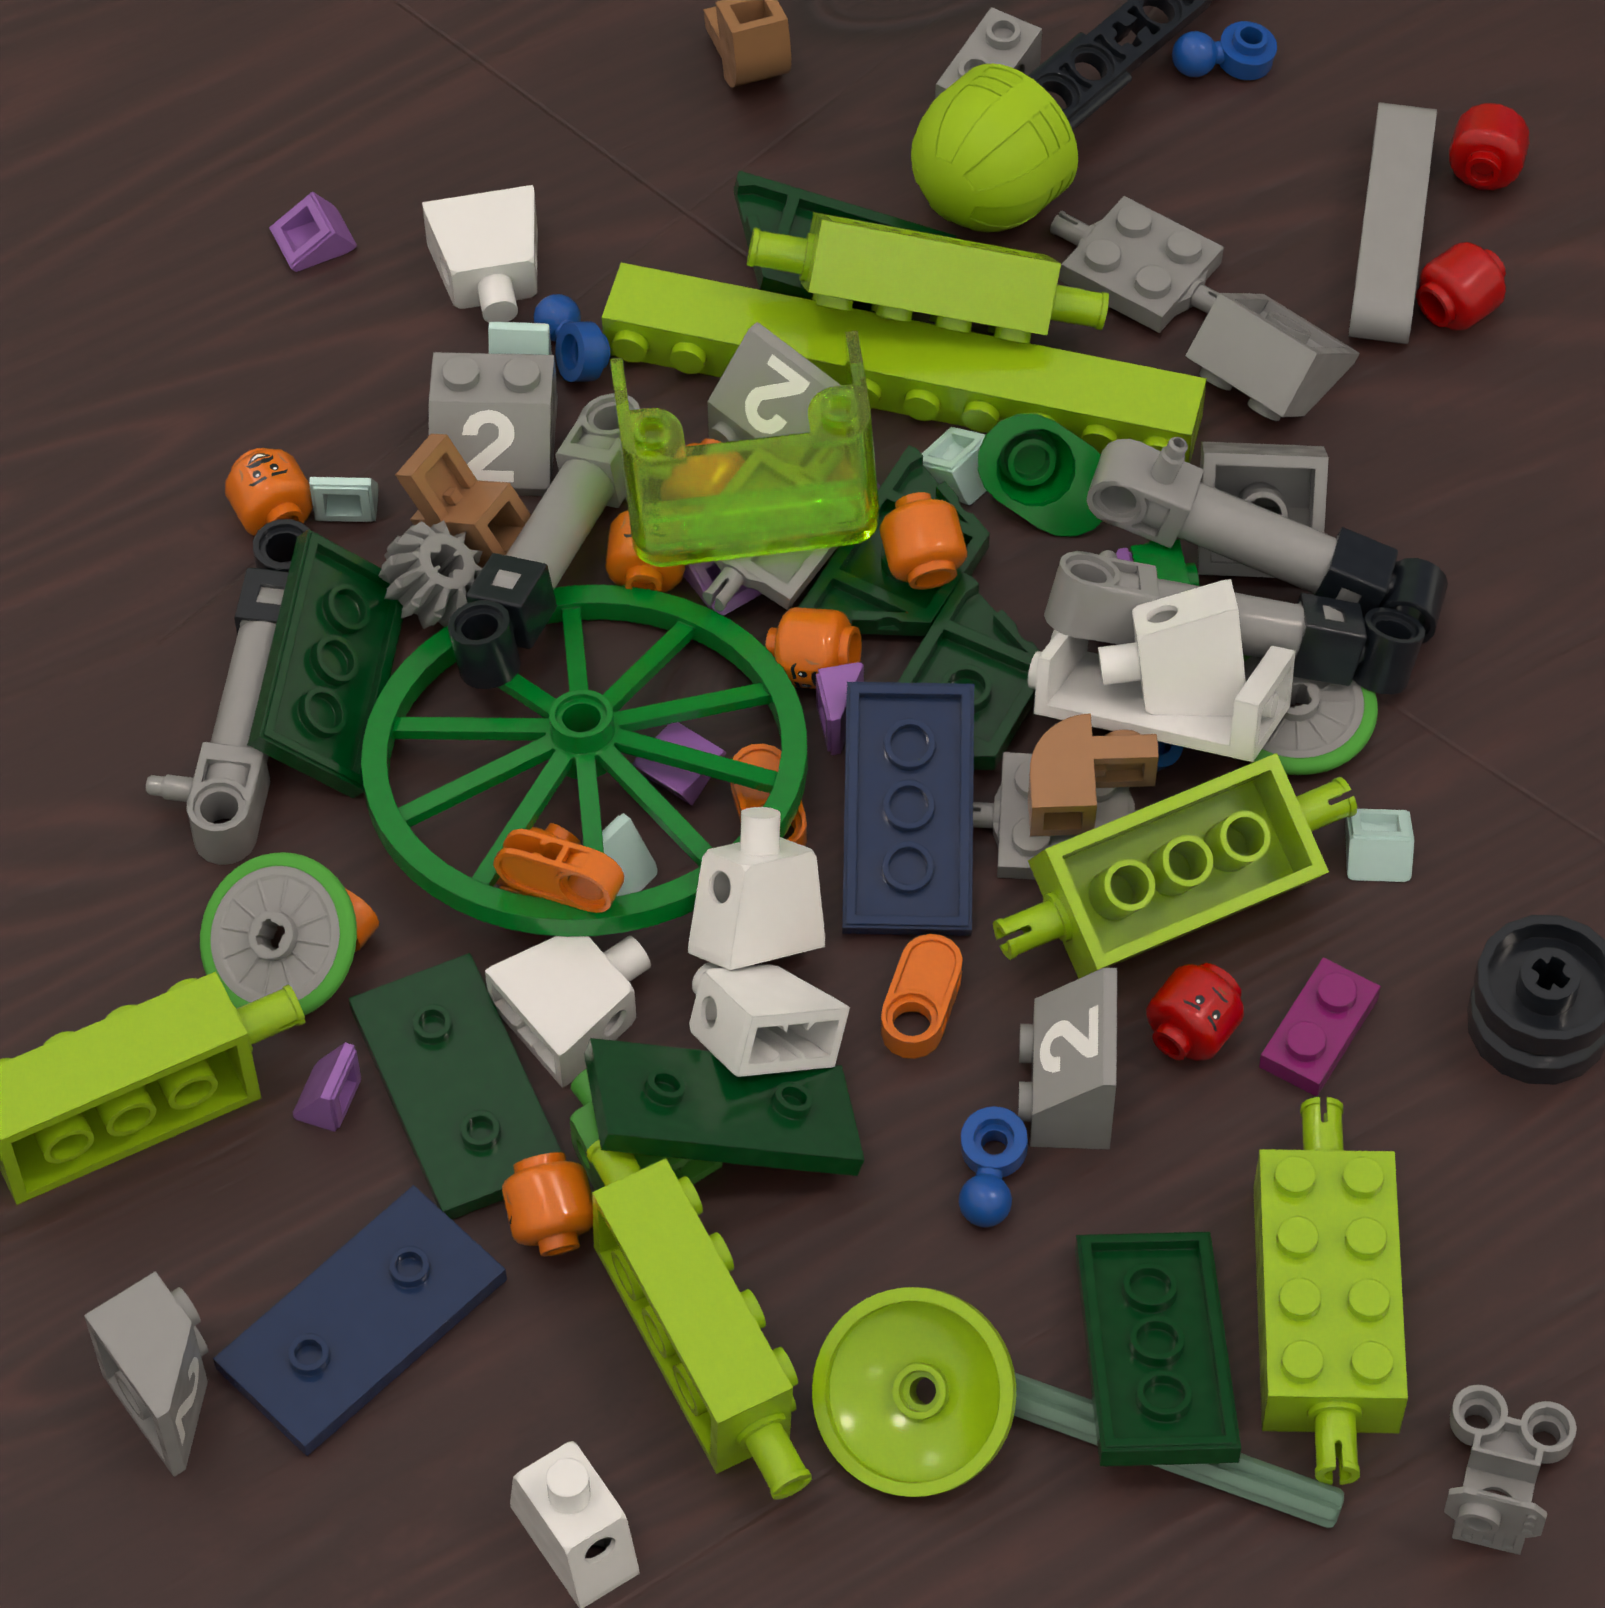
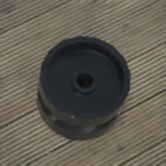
(1540, 1000)

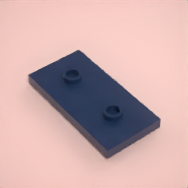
(908, 809)
(360, 1320)

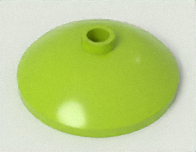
(870, 1401)

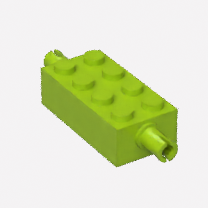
(929, 275)
(1176, 866)
(131, 1081)
(1329, 1292)
(696, 1318)

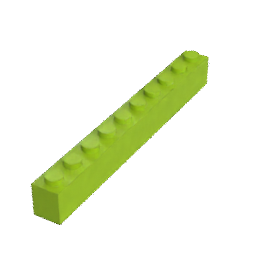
(906, 364)

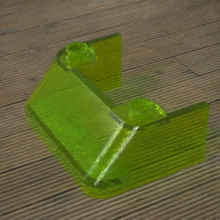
(750, 492)

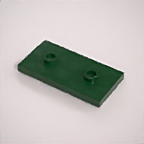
(326, 663)
(453, 1082)
(697, 1109)
(1156, 1349)

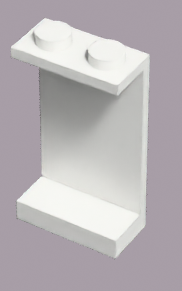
(1071, 684)

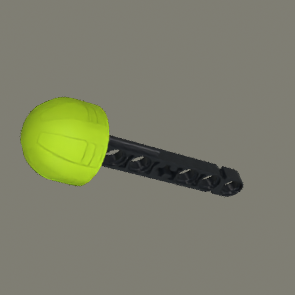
(1003, 146)

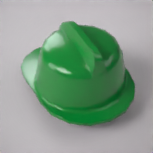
(1040, 473)

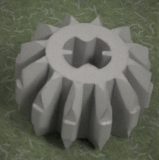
(430, 572)

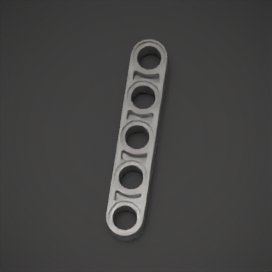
(1393, 223)

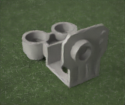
(1507, 1461)

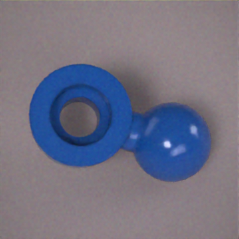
(1242, 52)
(580, 345)
(986, 1197)

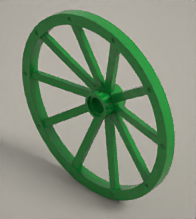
(583, 740)

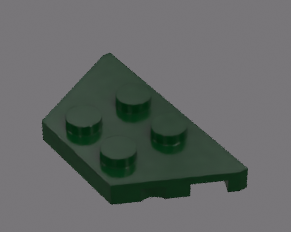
(790, 211)
(859, 574)
(983, 649)

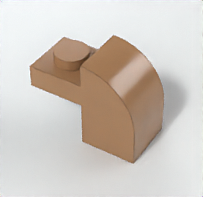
(750, 39)
(449, 491)
(1074, 763)

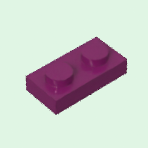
(1319, 1026)

